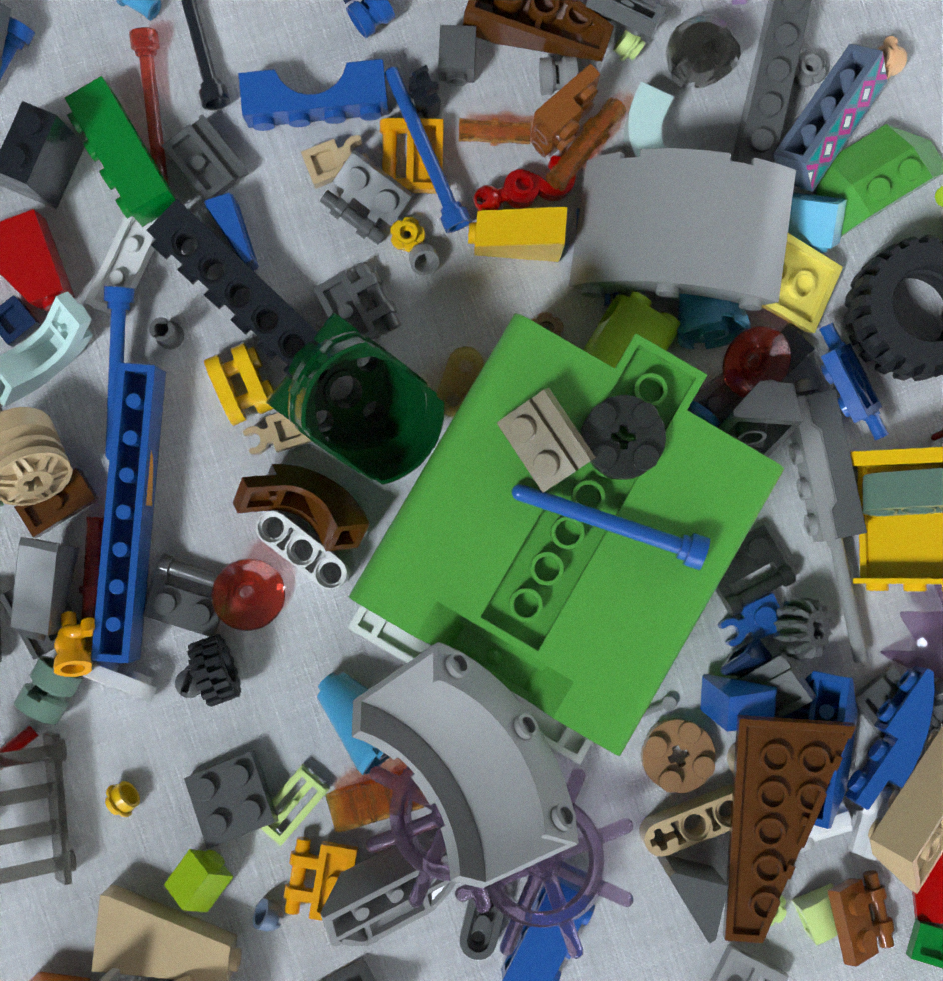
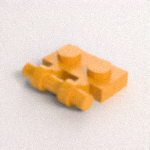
(328, 865)

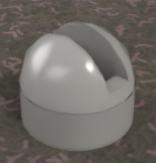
(432, 259)

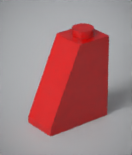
(32, 259)

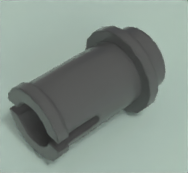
(172, 339)

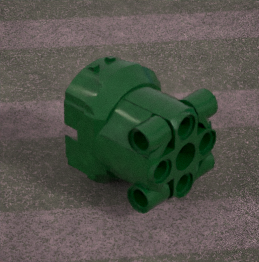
(377, 445)

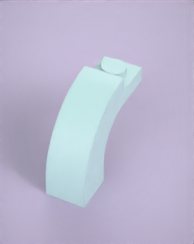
(645, 120)
(46, 351)

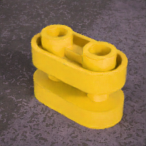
(247, 363)

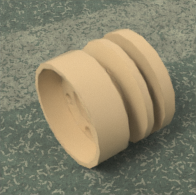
(30, 457)

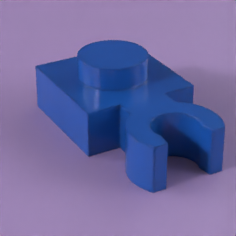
(755, 619)

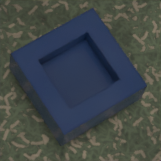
(16, 321)

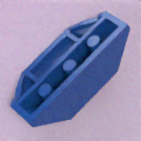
(833, 702)

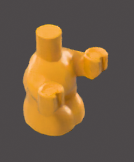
(72, 647)

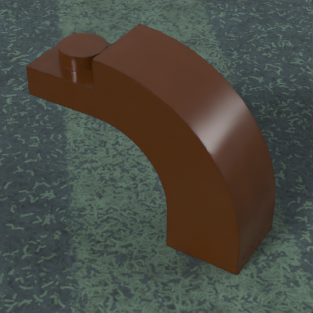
(312, 497)

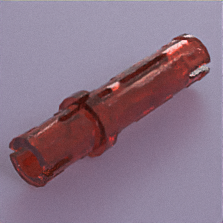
(93, 544)

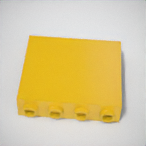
(900, 546)

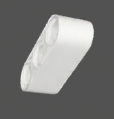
(286, 544)

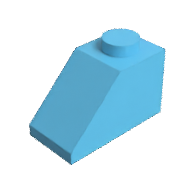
(817, 220)

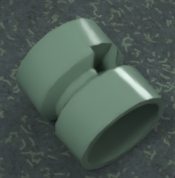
(47, 693)

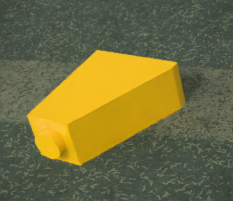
(520, 233)

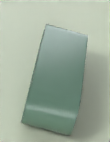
(903, 492)

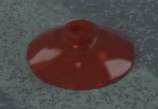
(770, 359)
(251, 611)

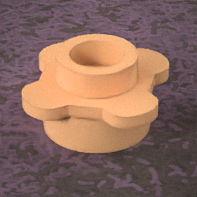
(894, 56)

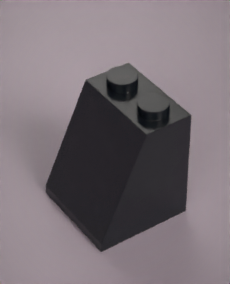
(39, 155)

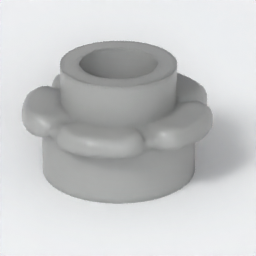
(808, 78)

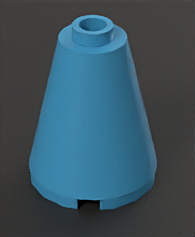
(709, 321)
(337, 699)

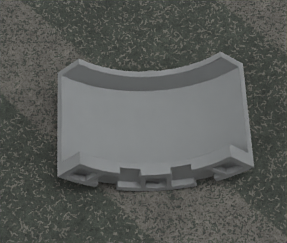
(683, 226)
(473, 758)

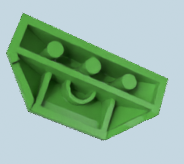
(879, 173)

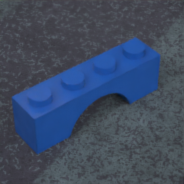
(356, 94)

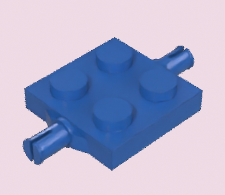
(855, 390)

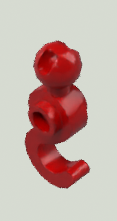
(520, 190)

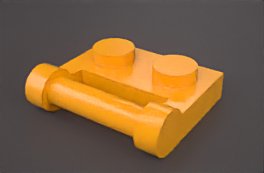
(417, 177)

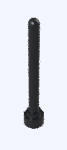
(212, 92)

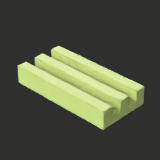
(312, 780)

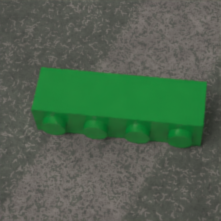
(120, 151)

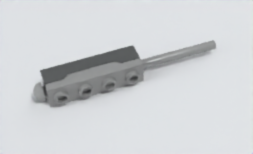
(829, 491)

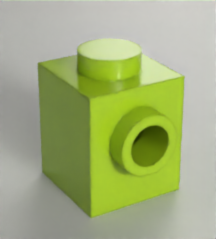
(198, 880)

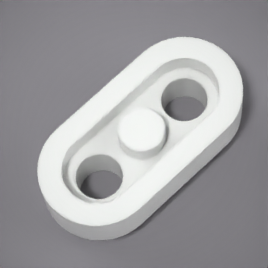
(135, 685)

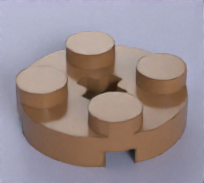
(697, 764)

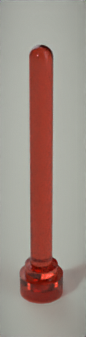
(145, 44)

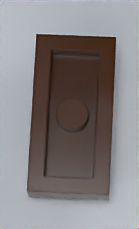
(52, 512)

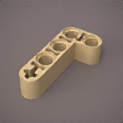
(710, 822)

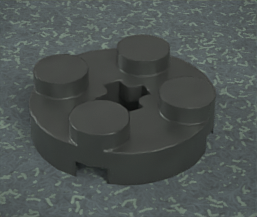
(641, 420)

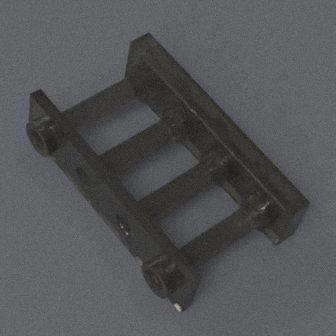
(63, 858)

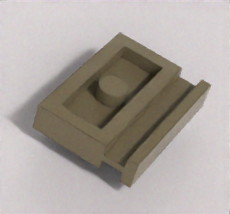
(545, 439)

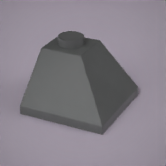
(765, 416)

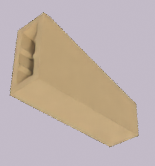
(159, 940)

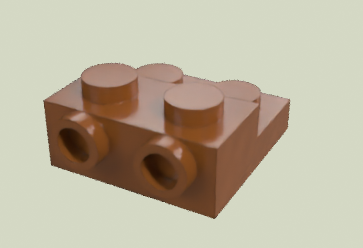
(559, 117)

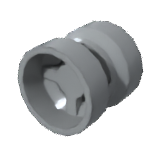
(566, 71)

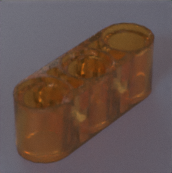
(361, 804)

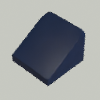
(745, 658)

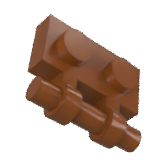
(853, 920)

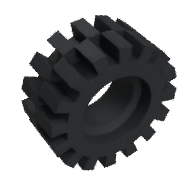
(214, 670)

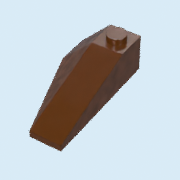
(542, 26)

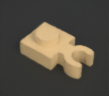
(327, 159)
(279, 432)

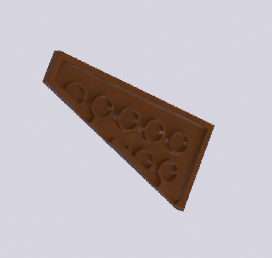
(776, 798)

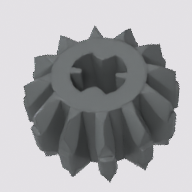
(803, 628)

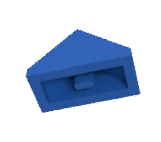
(727, 697)

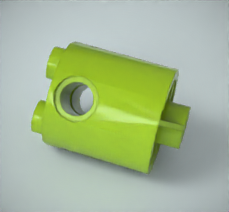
(625, 319)

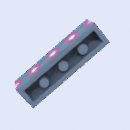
(832, 115)

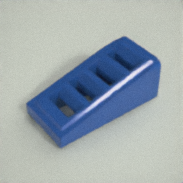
(230, 220)

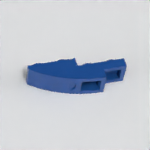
(905, 725)

